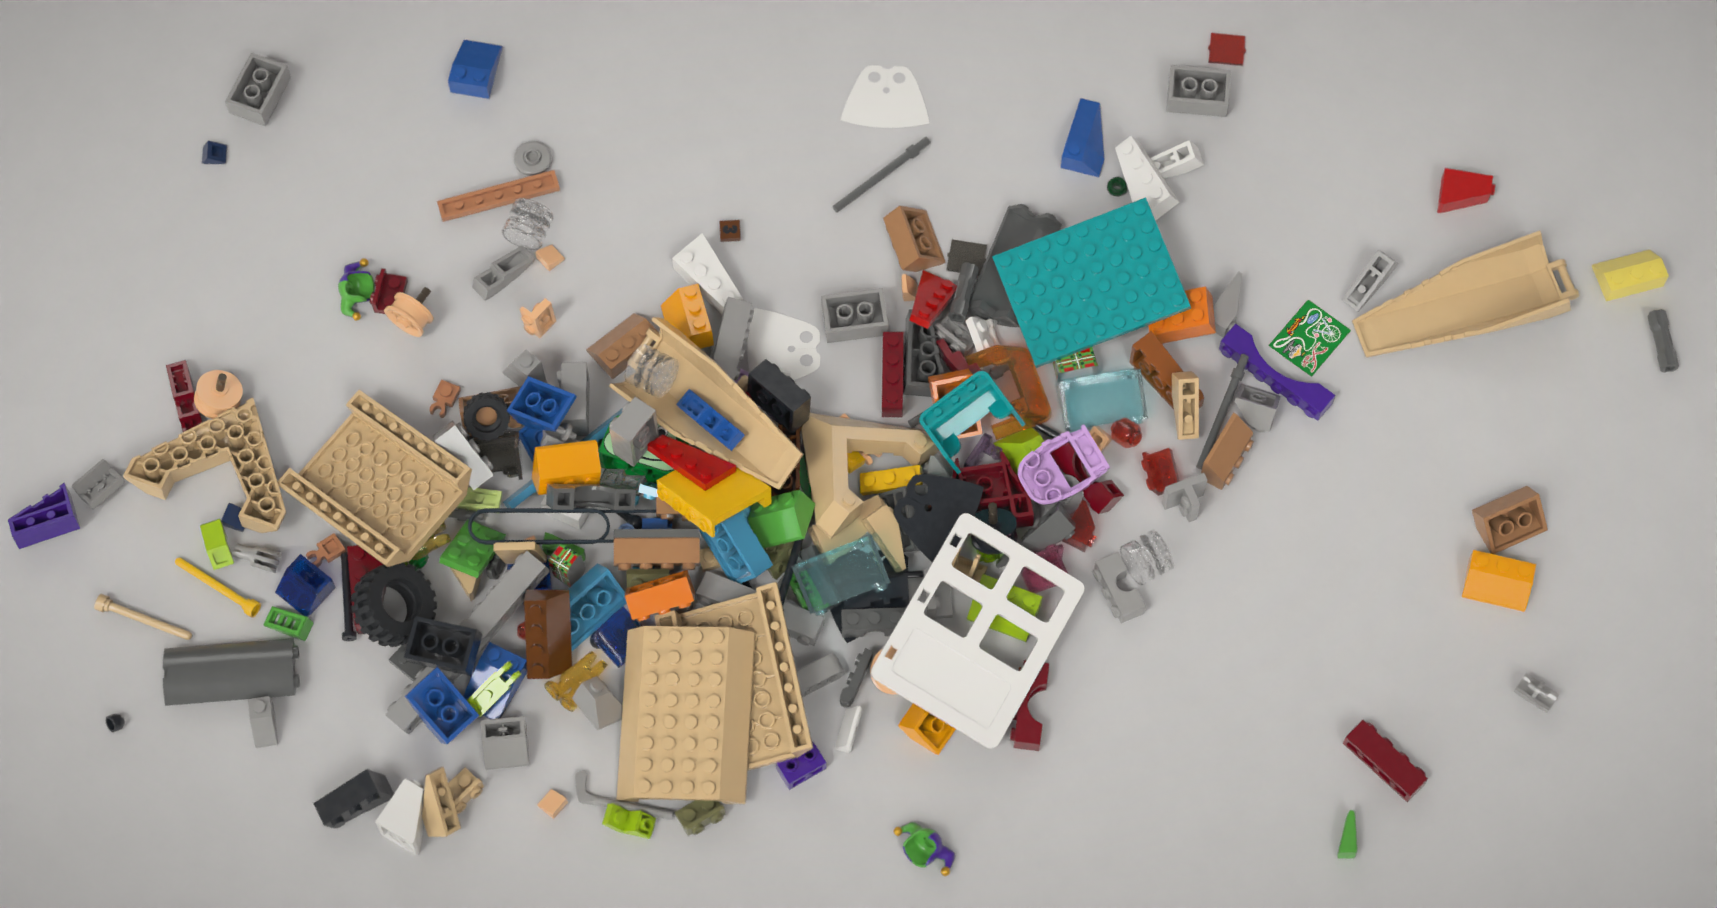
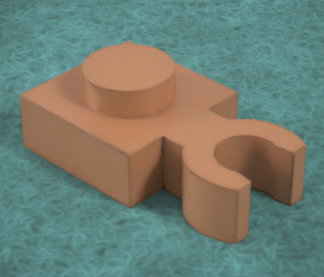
(444, 396)
(328, 549)

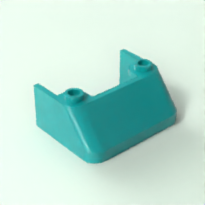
(961, 410)

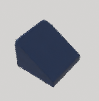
(214, 153)
(230, 518)

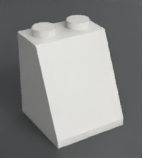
(402, 817)

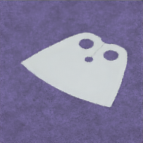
(874, 108)
(773, 334)

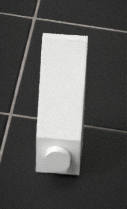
(1178, 160)

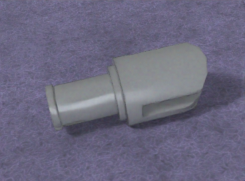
(255, 556)

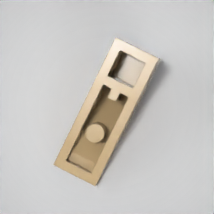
(1186, 404)
(887, 535)
(438, 806)

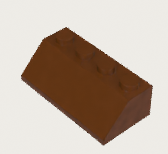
(547, 633)

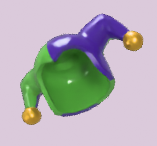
(355, 287)
(925, 846)

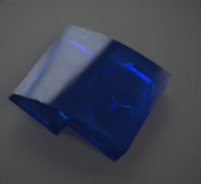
(612, 635)

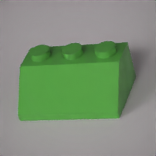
(783, 519)

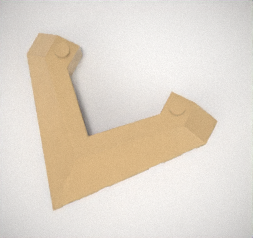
(229, 437)
(826, 449)

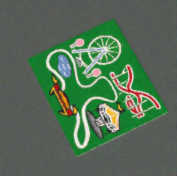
(1309, 338)

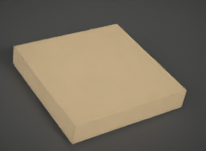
(511, 550)

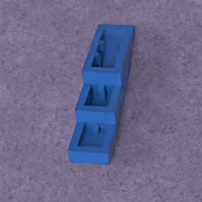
(710, 420)

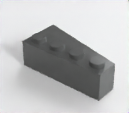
(920, 358)

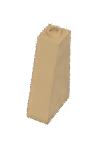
(850, 533)

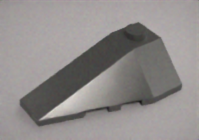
(1051, 529)

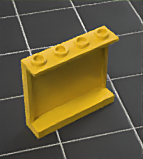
(715, 504)

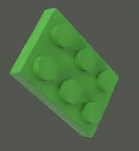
(467, 554)

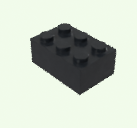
(779, 396)
(443, 646)

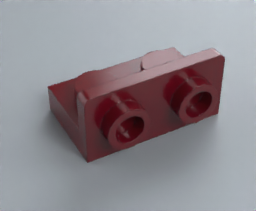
(386, 288)

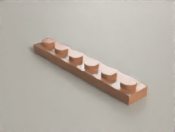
(498, 195)

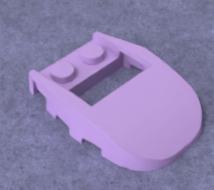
(1043, 477)

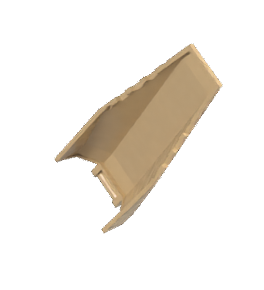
(1471, 298)
(763, 449)

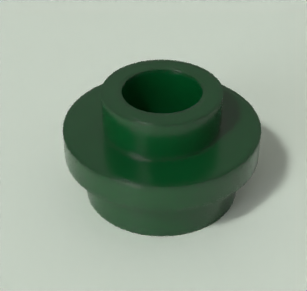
(1117, 181)

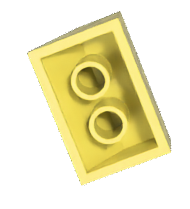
(1630, 274)

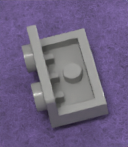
(955, 335)
(97, 484)

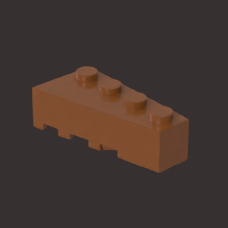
(1156, 366)

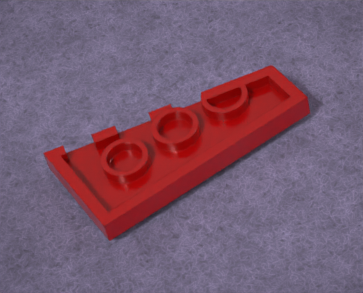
(931, 298)
(692, 463)

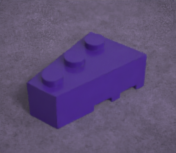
(45, 520)

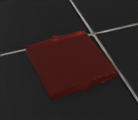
(1227, 49)

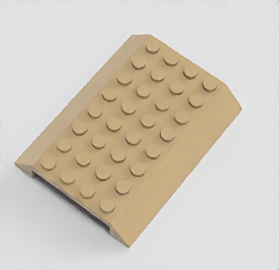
(380, 482)
(777, 708)
(686, 714)

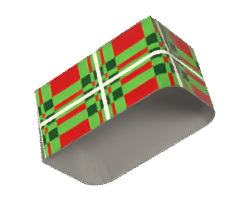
(1078, 360)
(566, 565)

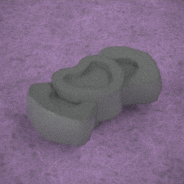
(496, 567)

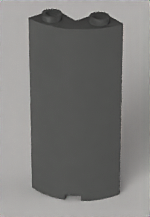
(1016, 229)
(230, 671)

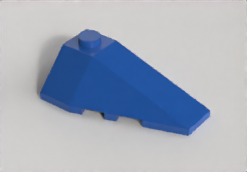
(1085, 141)

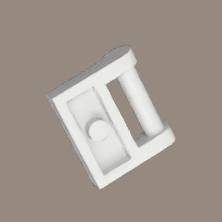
(982, 333)

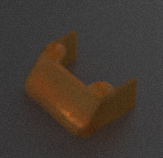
(1033, 402)

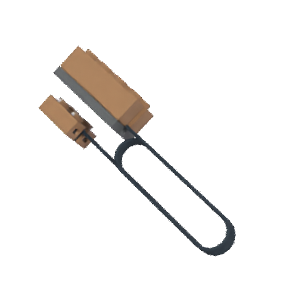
(631, 546)

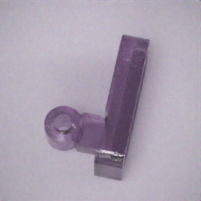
(983, 447)

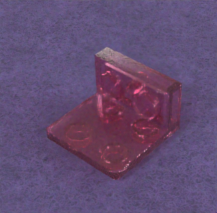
(1037, 583)

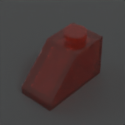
(1084, 529)

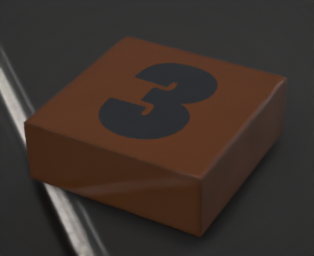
(730, 231)

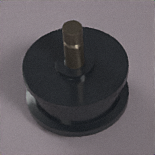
(998, 519)

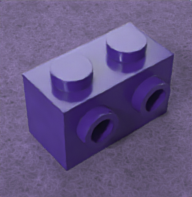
(801, 768)

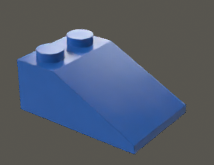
(474, 69)
(540, 405)
(490, 662)
(441, 706)

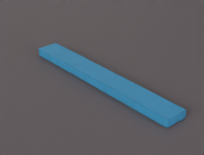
(529, 488)

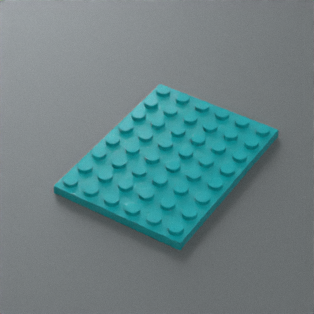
(1091, 282)

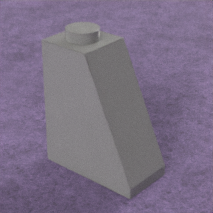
(524, 366)

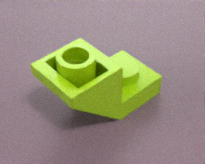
(216, 544)
(629, 822)

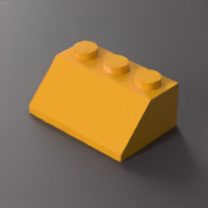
(688, 314)
(566, 465)
(1498, 580)
(926, 729)

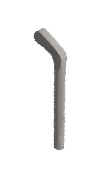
(586, 798)

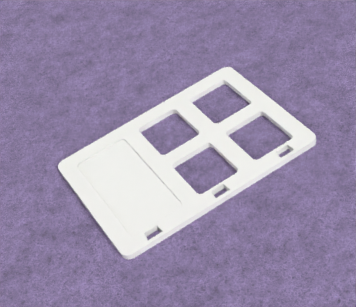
(952, 673)

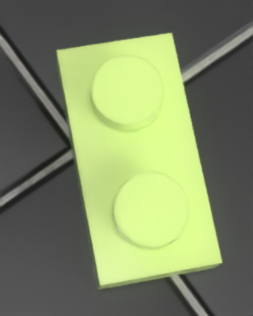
(481, 499)

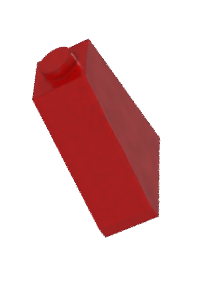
(1463, 190)

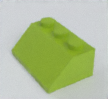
(1022, 598)

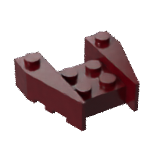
(1000, 487)

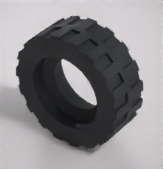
(486, 400)

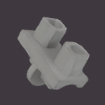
(561, 436)
(1536, 693)

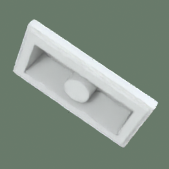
(848, 729)

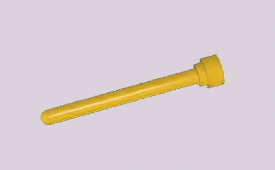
(250, 606)

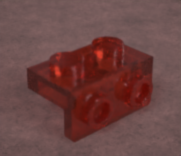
(1160, 470)

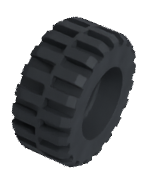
(369, 606)

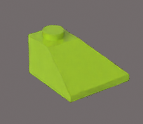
(1019, 445)

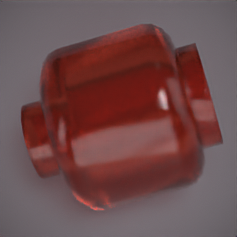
(1126, 433)

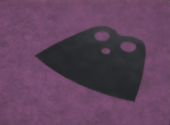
(948, 500)

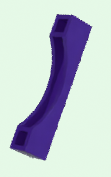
(1310, 397)

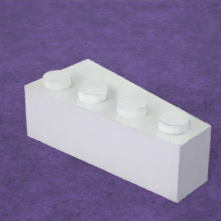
(1144, 178)
(701, 266)

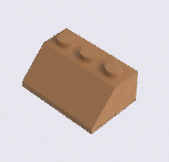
(913, 239)
(619, 344)
(486, 415)
(1227, 452)
(1510, 519)

